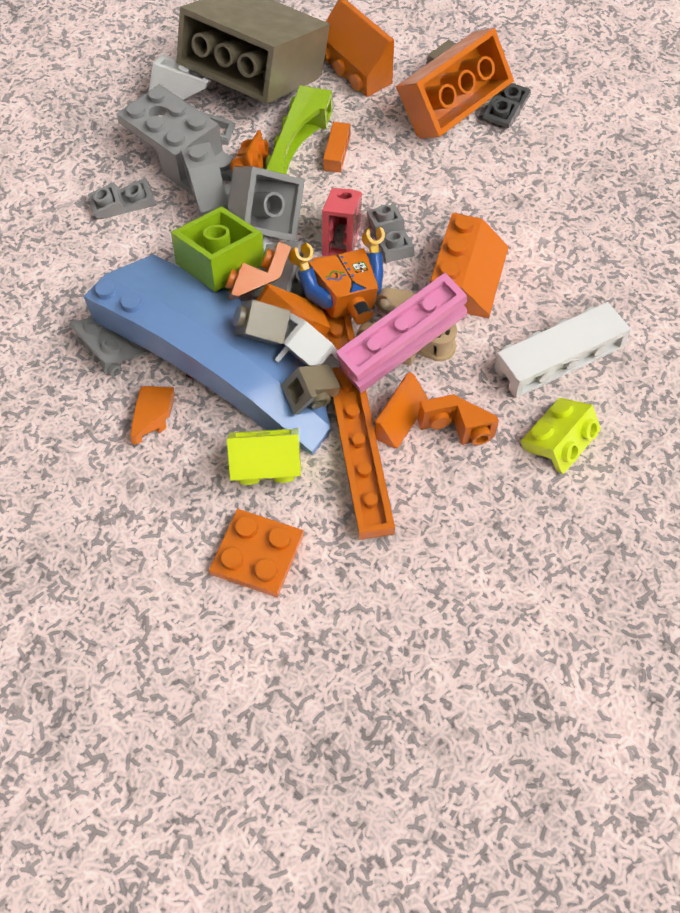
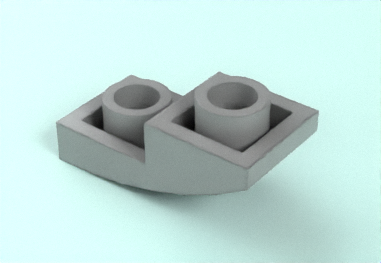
(112, 201)
(396, 241)

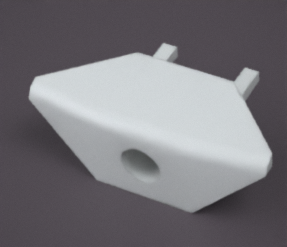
(308, 344)

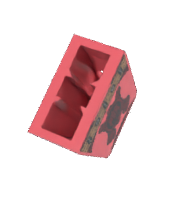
(344, 208)

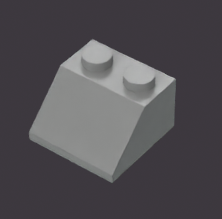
(267, 201)

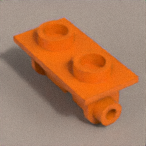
(251, 152)

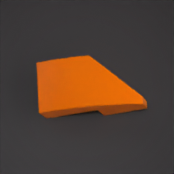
(151, 411)

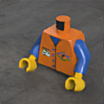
(343, 281)

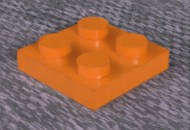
(256, 552)

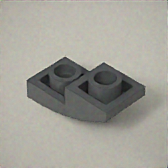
(507, 105)

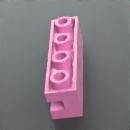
(402, 332)

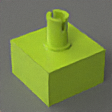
(215, 246)

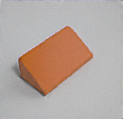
(400, 412)

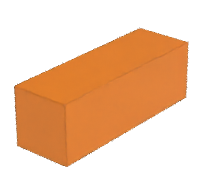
(337, 147)

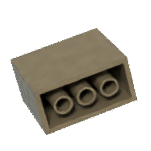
(252, 45)

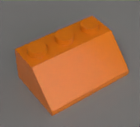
(359, 49)
(473, 260)

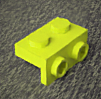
(563, 432)

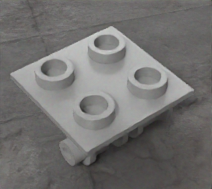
(105, 345)

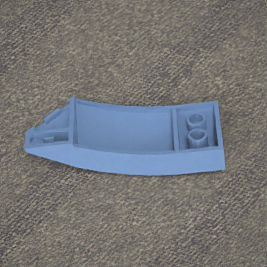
(195, 331)

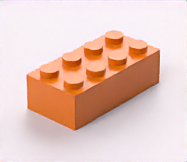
(455, 83)

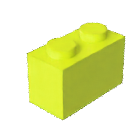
(264, 455)

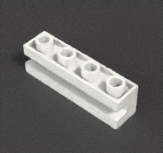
(561, 349)

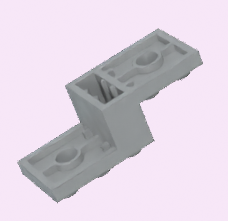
(176, 129)

